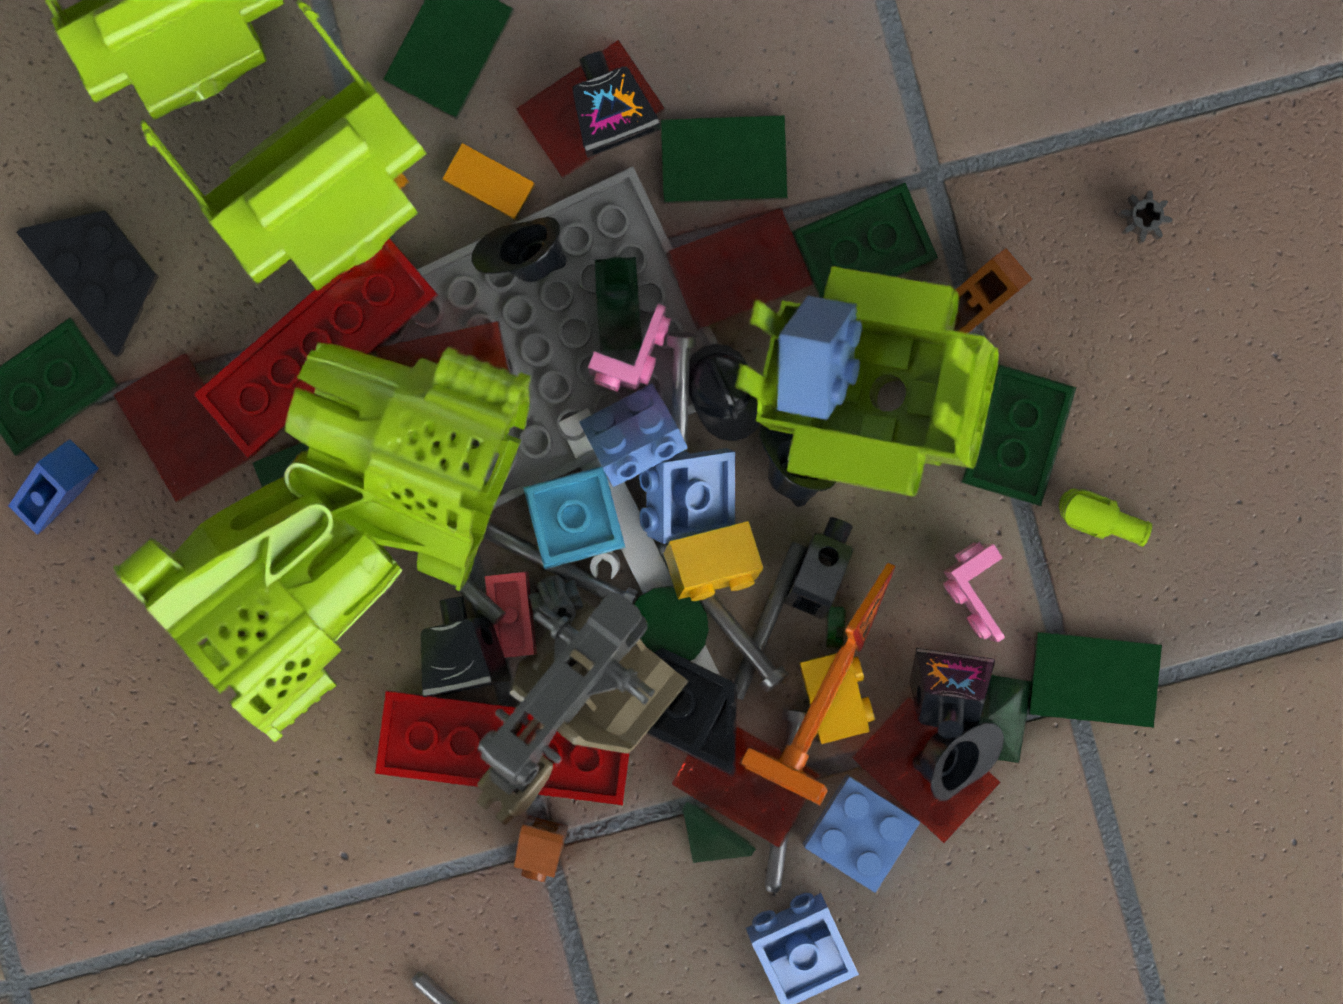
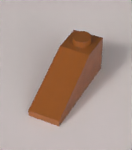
(989, 290)
(540, 848)

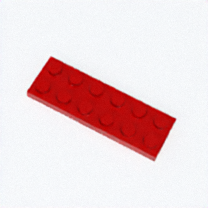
(350, 311)
(441, 739)

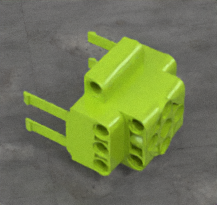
(163, 47)
(315, 185)
(902, 339)

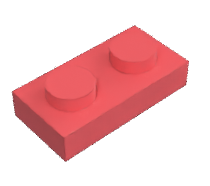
(516, 628)

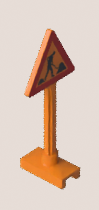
(788, 769)

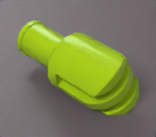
(1101, 517)

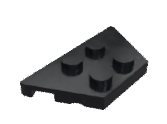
(96, 271)
(701, 716)

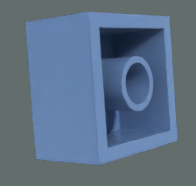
(818, 357)
(861, 833)

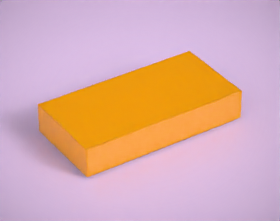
(488, 181)

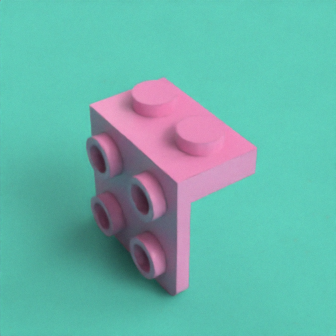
(613, 373)
(972, 562)

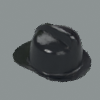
(524, 249)
(720, 405)
(791, 485)
(959, 761)

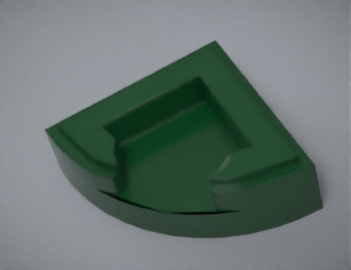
(834, 627)

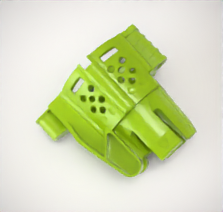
(377, 455)
(269, 560)

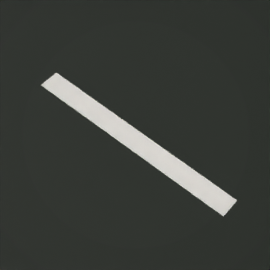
(640, 549)

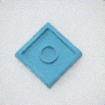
(574, 517)

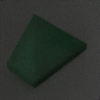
(1007, 708)
(711, 838)

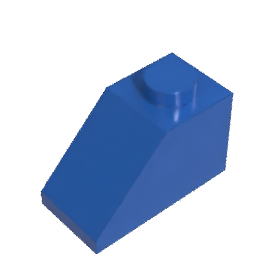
(53, 485)

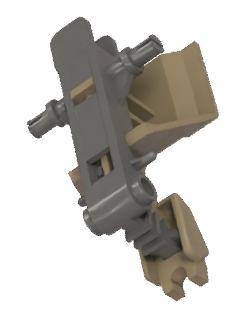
(585, 682)

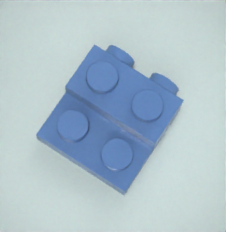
(633, 435)
(689, 495)
(801, 949)

